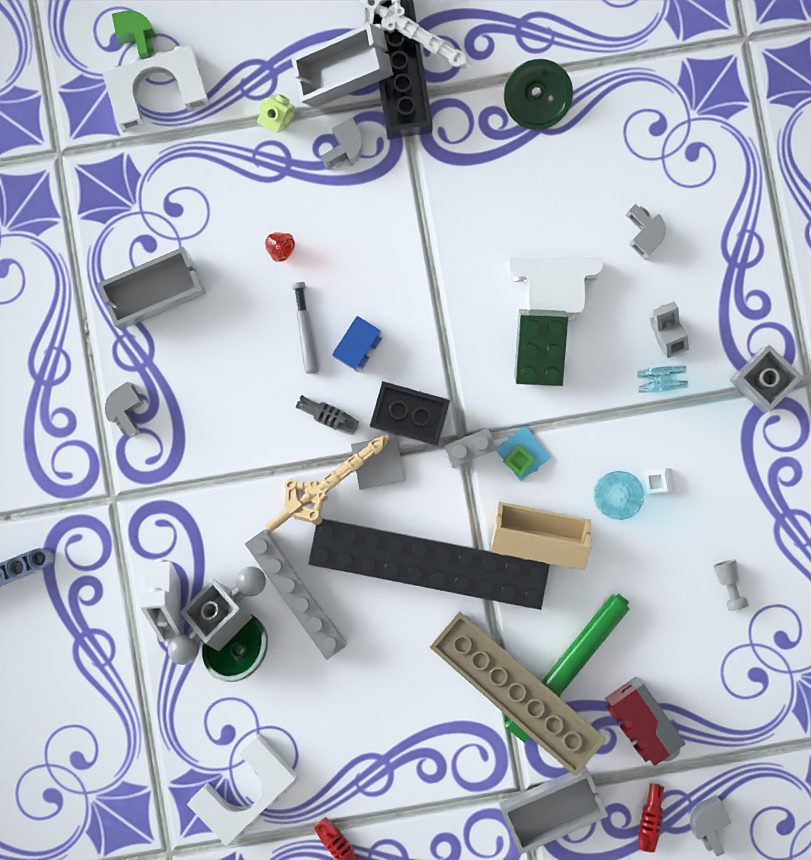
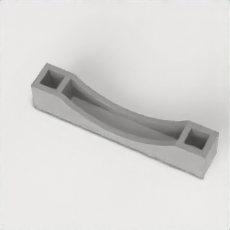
(295, 594)

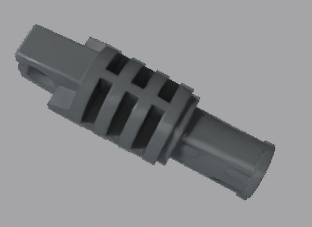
(328, 415)

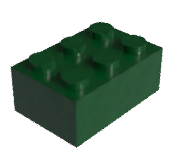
(540, 347)

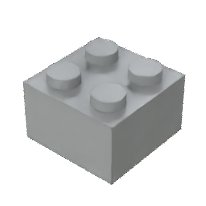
(766, 378)

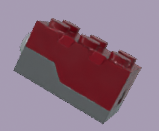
(644, 722)

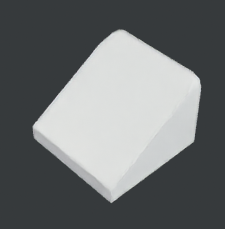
(659, 481)

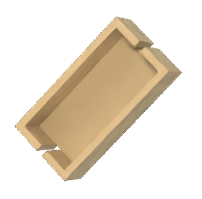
(541, 536)

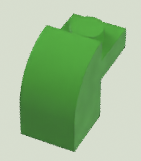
(132, 27)

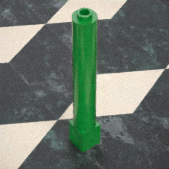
(580, 651)

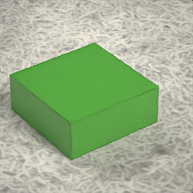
(519, 460)

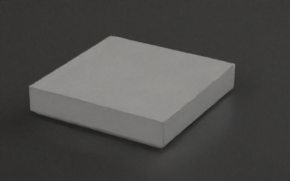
(380, 468)

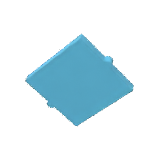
(530, 444)

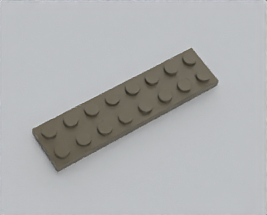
(518, 694)

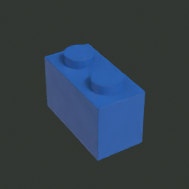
(357, 343)

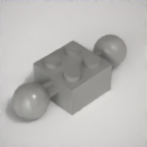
(216, 615)

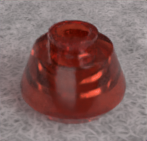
(280, 246)

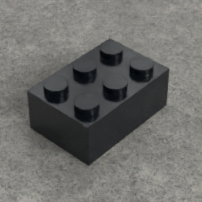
(409, 413)

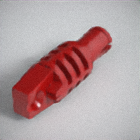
(651, 819)
(334, 840)

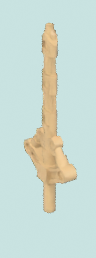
(316, 491)

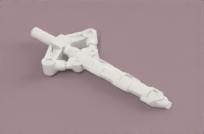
(394, 18)

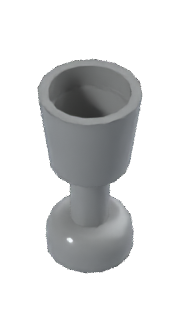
(728, 575)

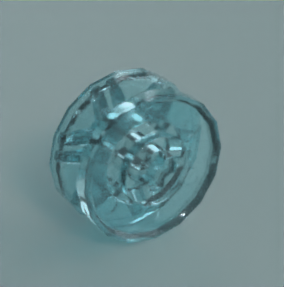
(662, 379)
(628, 505)

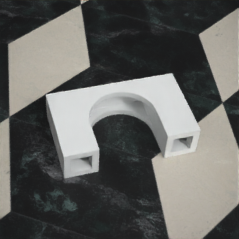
(125, 80)
(229, 820)

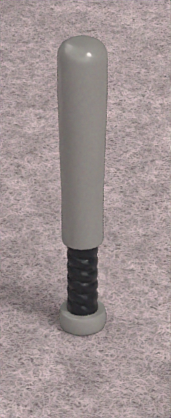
(306, 337)

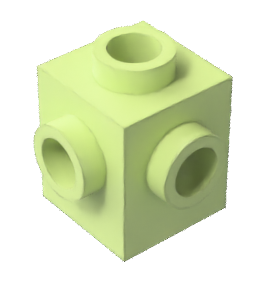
(276, 113)

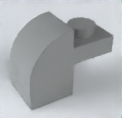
(349, 148)
(651, 230)
(668, 329)
(118, 406)
(706, 819)

